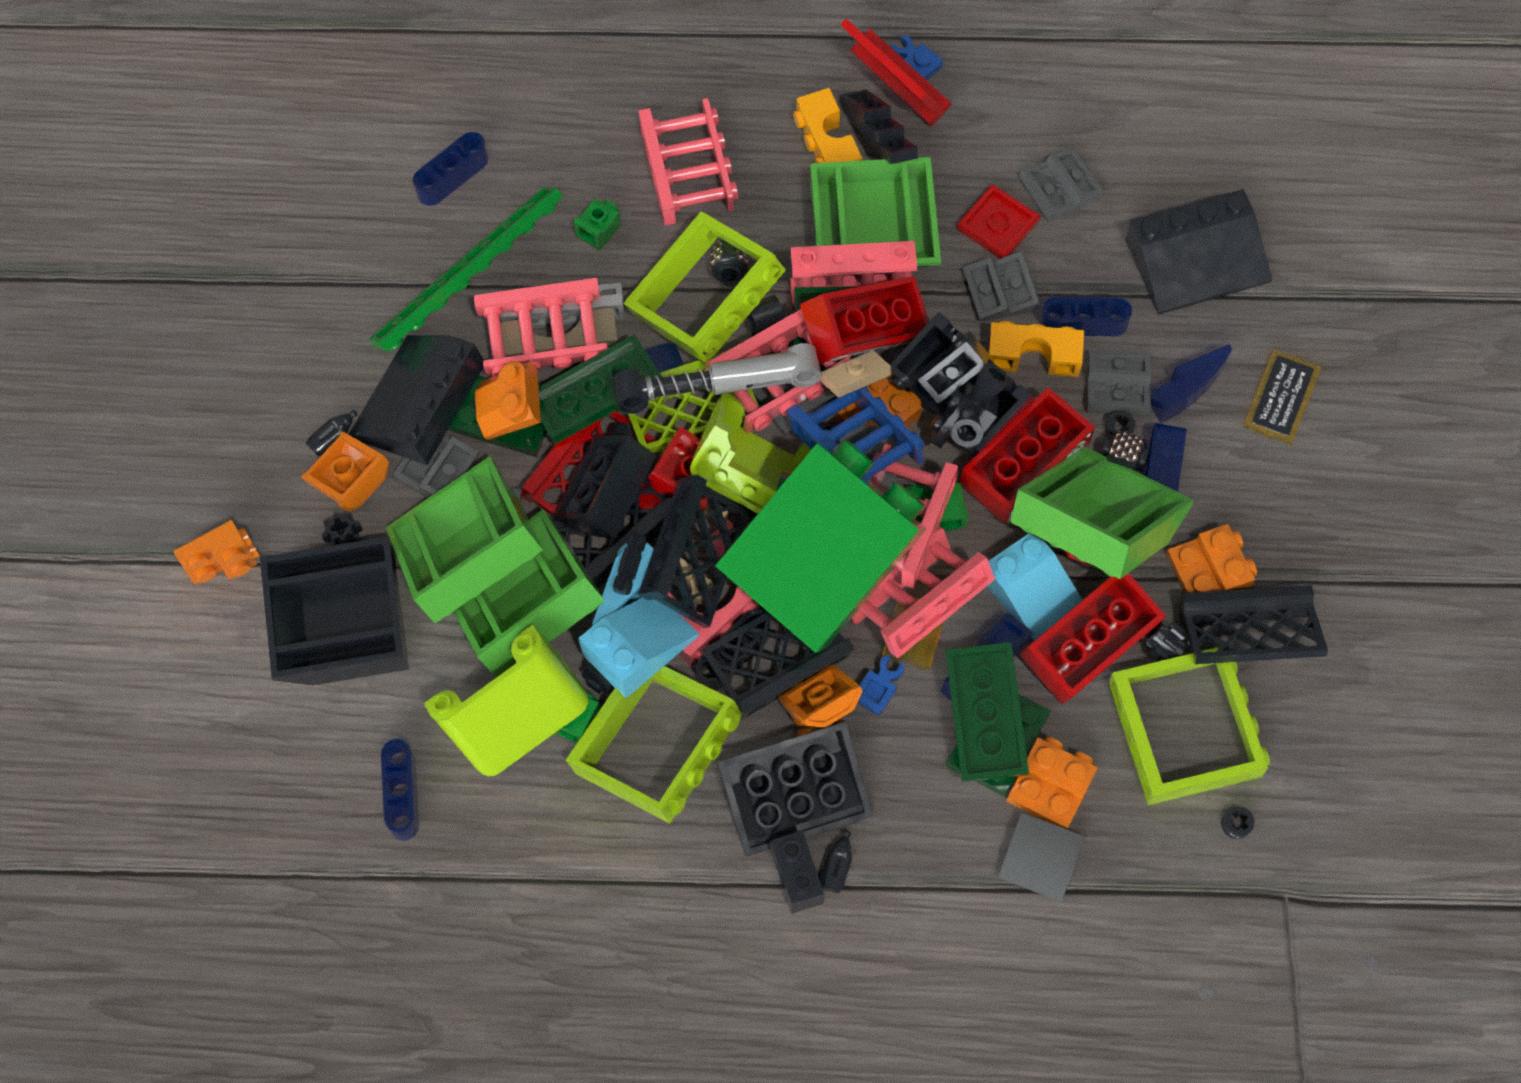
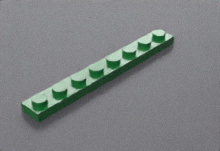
(458, 276)

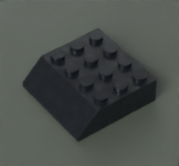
(334, 613)

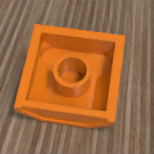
(508, 400)
(348, 472)
(822, 698)

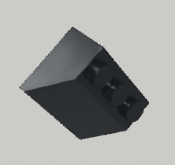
(605, 485)

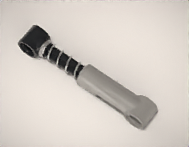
(795, 366)

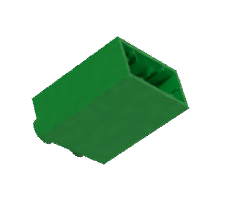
(824, 543)

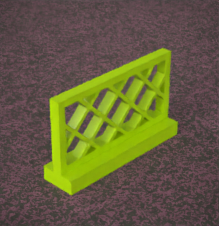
(657, 406)

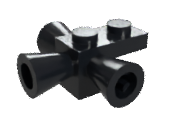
(970, 409)

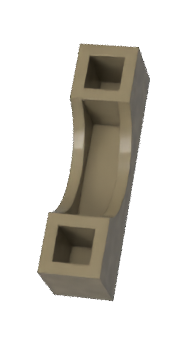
(604, 327)

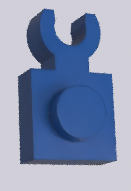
(920, 58)
(878, 688)

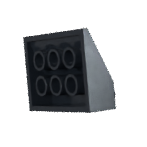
(1199, 251)
(419, 396)
(797, 780)

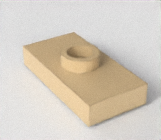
(855, 373)

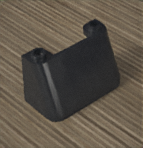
(925, 347)

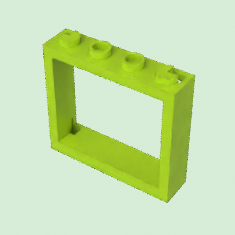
(676, 265)
(613, 716)
(1139, 745)

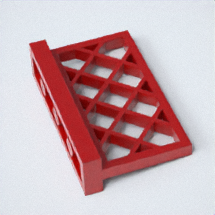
(898, 74)
(559, 459)

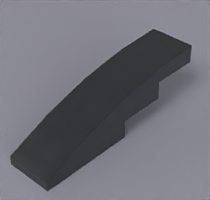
(877, 127)

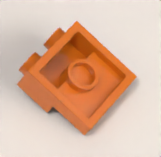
(904, 404)
(216, 551)
(1212, 562)
(1054, 782)

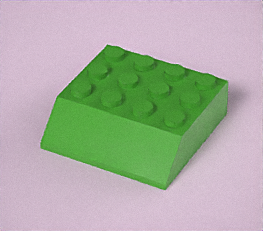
(876, 205)
(1100, 512)
(462, 540)
(546, 592)

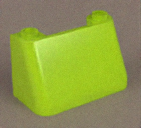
(739, 462)
(514, 708)

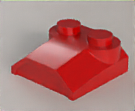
(675, 463)

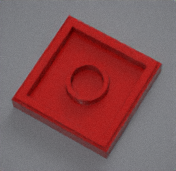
(998, 222)

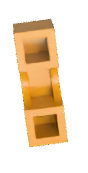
(816, 116)
(1058, 345)

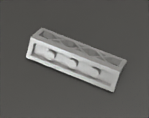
(571, 311)

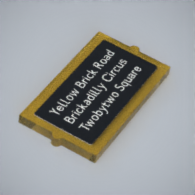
(1282, 397)

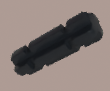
(629, 563)

